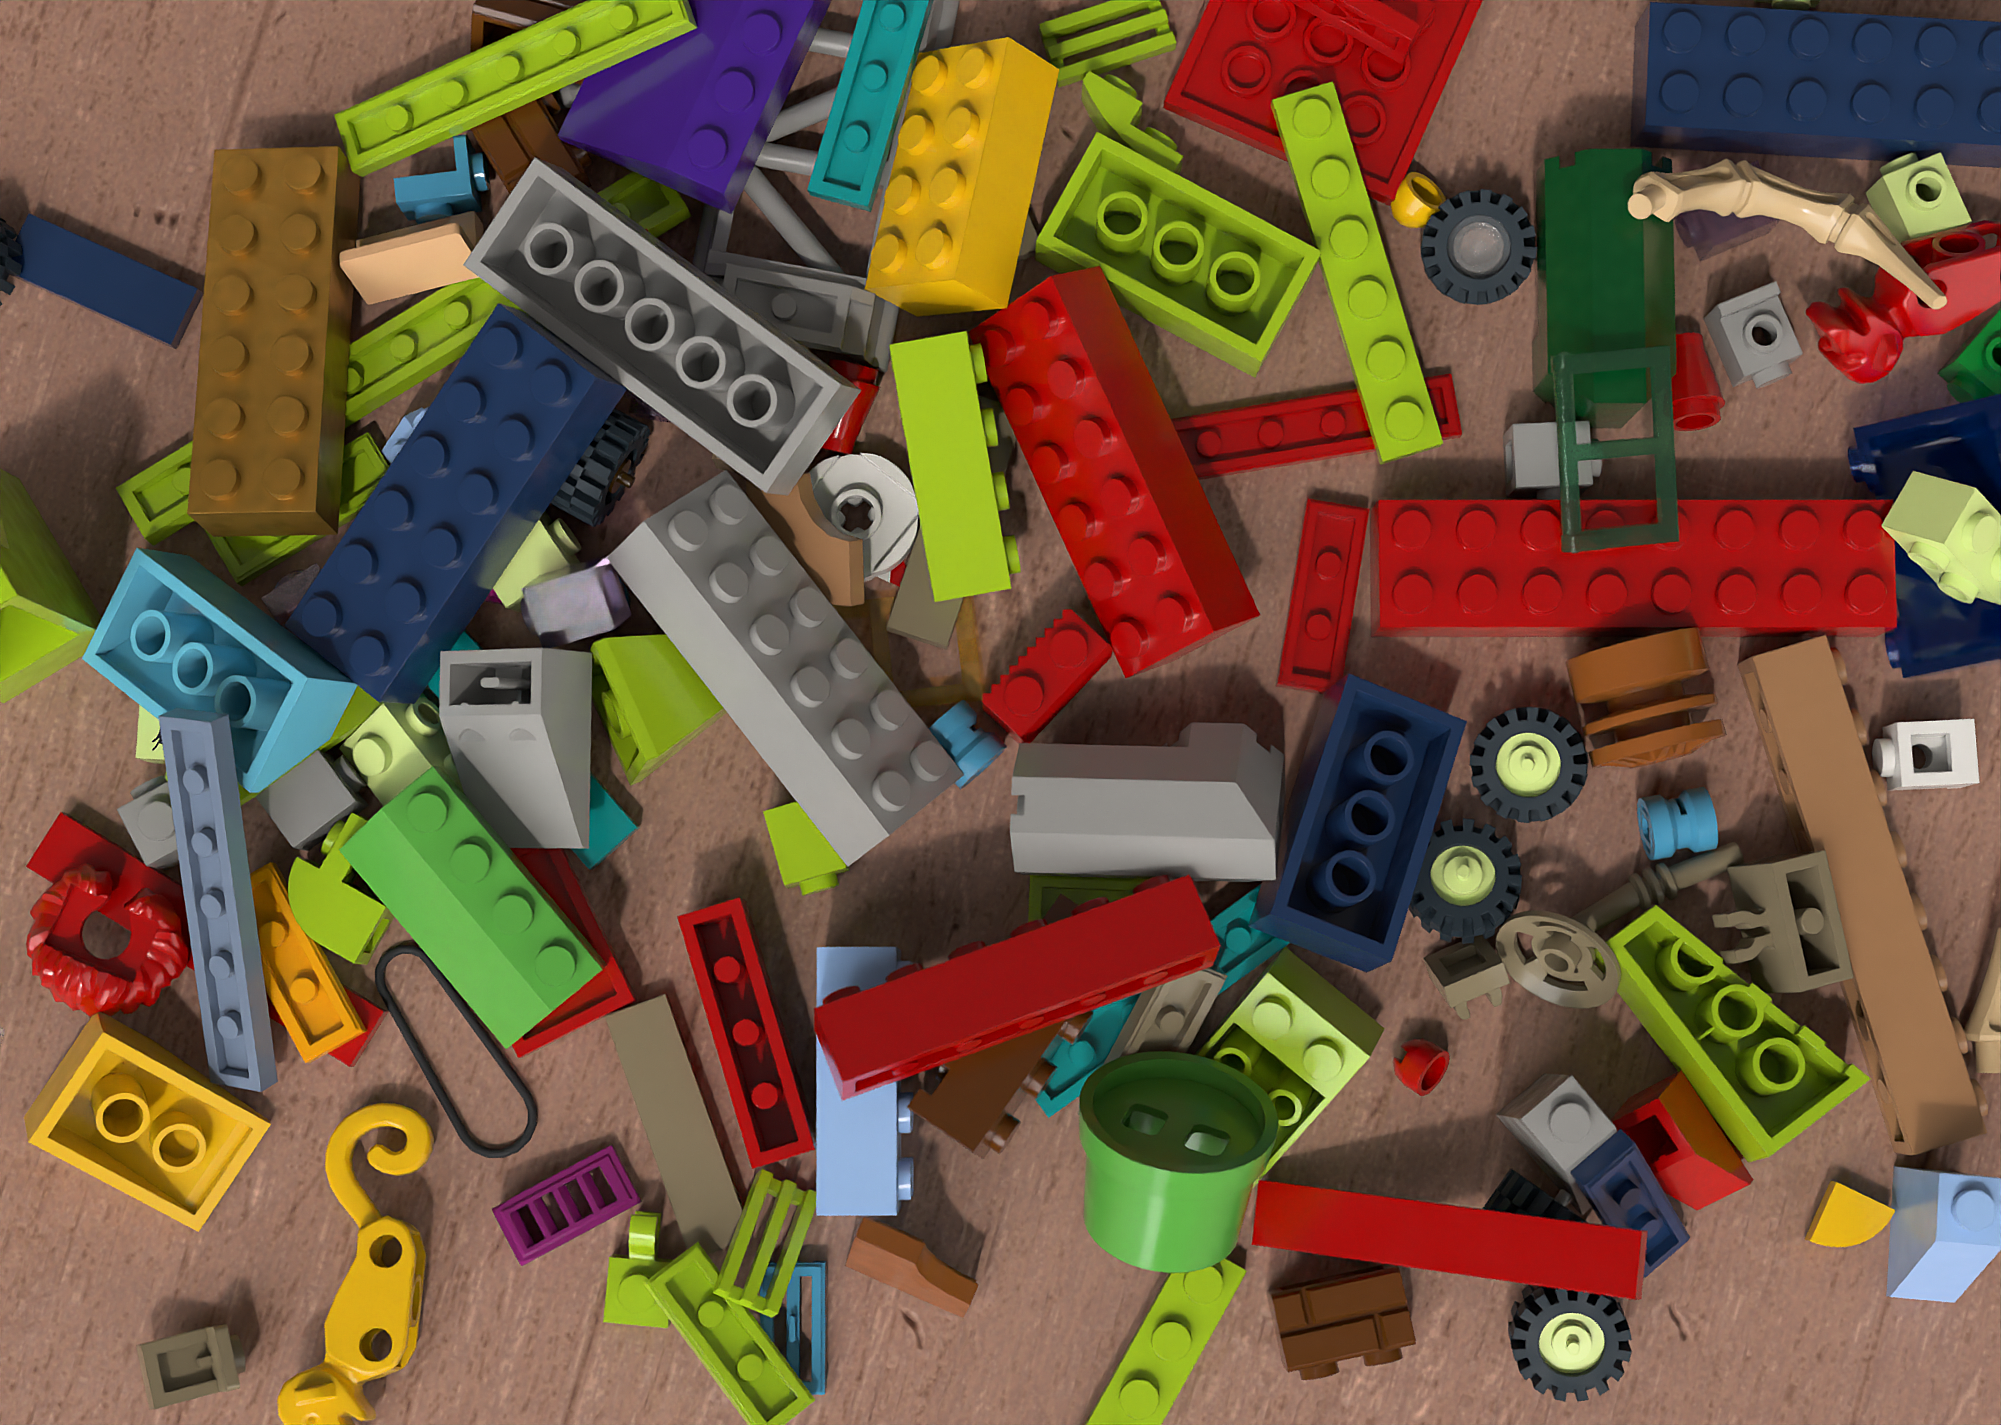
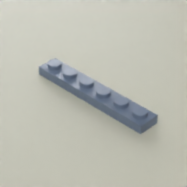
(218, 898)

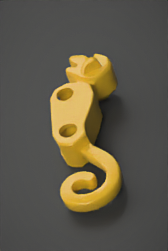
(371, 1293)

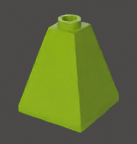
(648, 700)

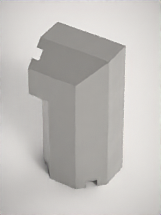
(1151, 811)

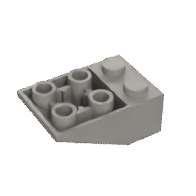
(522, 740)

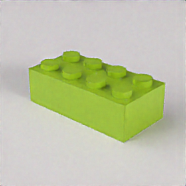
(1178, 254)

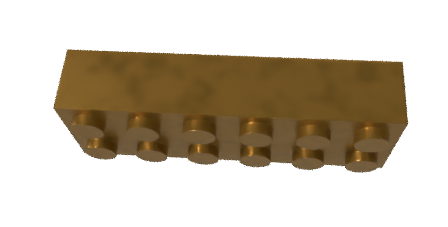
(274, 343)

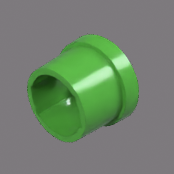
(1171, 1157)

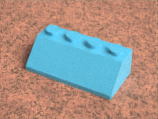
(199, 645)

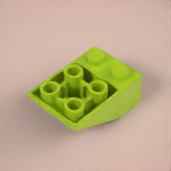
(1295, 1042)

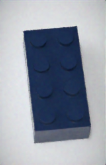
(1359, 823)

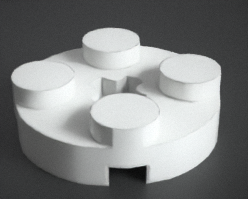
(892, 501)

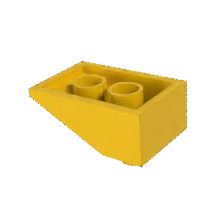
(144, 1122)

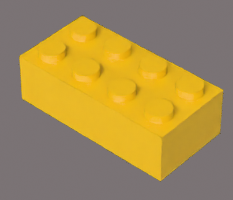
(962, 178)

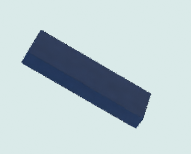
(105, 282)
(1629, 1196)

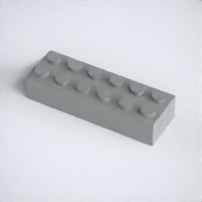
(661, 327)
(784, 666)

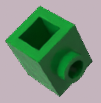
(1976, 365)

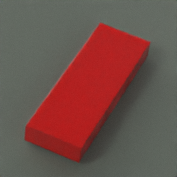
(1322, 596)

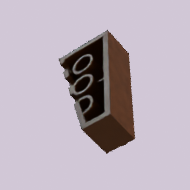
(986, 1088)

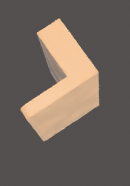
(413, 258)

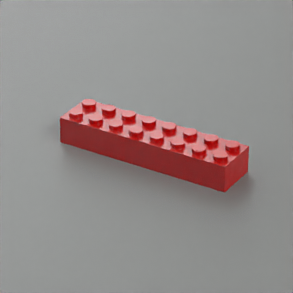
(1731, 573)

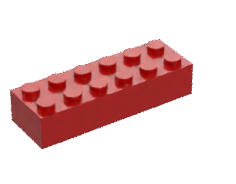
(1113, 471)

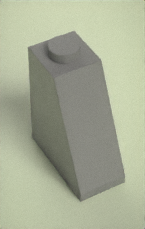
(1558, 1129)

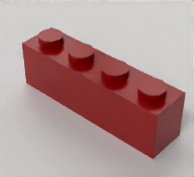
(748, 1032)

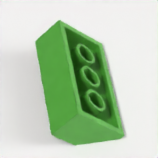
(472, 906)

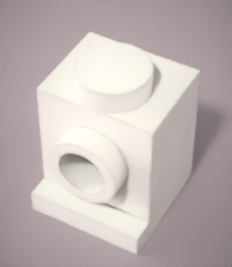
(1948, 752)

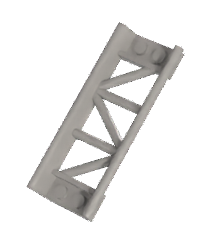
(816, 302)

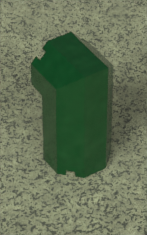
(1601, 279)

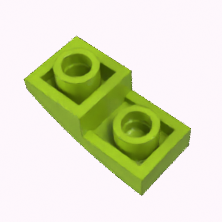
(1117, 113)

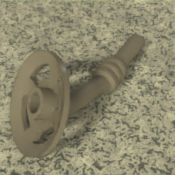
(1566, 944)

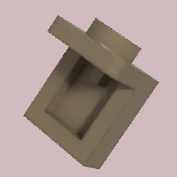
(190, 1365)

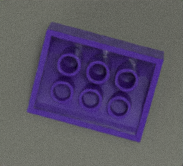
(700, 102)

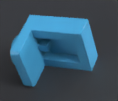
(445, 193)

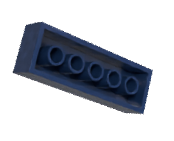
(1816, 84)
(455, 506)

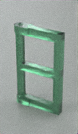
(1661, 445)

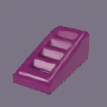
(516, 1230)

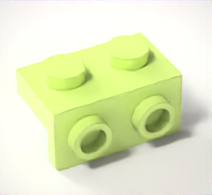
(398, 747)

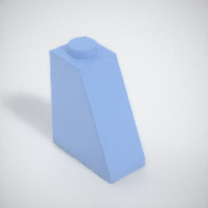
(1941, 1232)

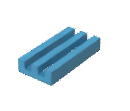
(817, 1270)

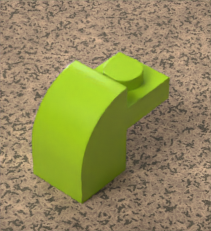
(330, 903)

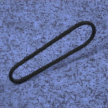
(427, 1069)

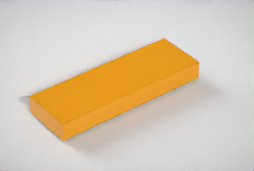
(299, 973)

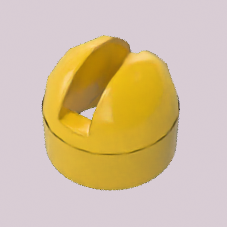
(1416, 201)

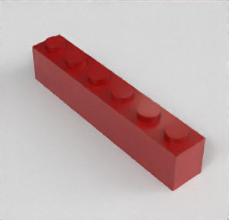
(1014, 985)

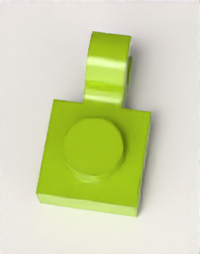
(626, 1296)

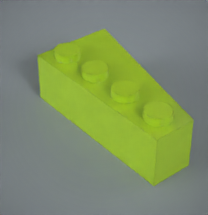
(951, 465)
(1736, 1048)

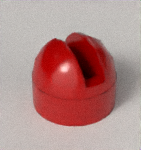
(1422, 1065)

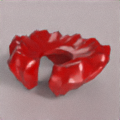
(97, 984)

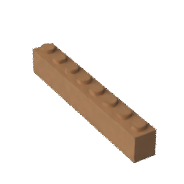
(1837, 807)

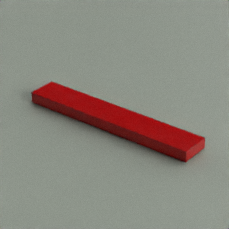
(1295, 431)
(74, 843)
(1451, 1239)

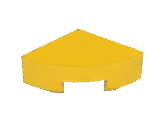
(1847, 1218)

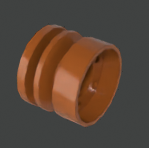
(1645, 698)

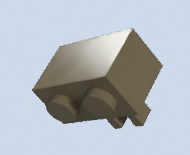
(1787, 923)

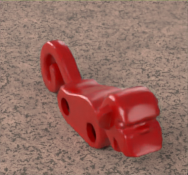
(1868, 333)

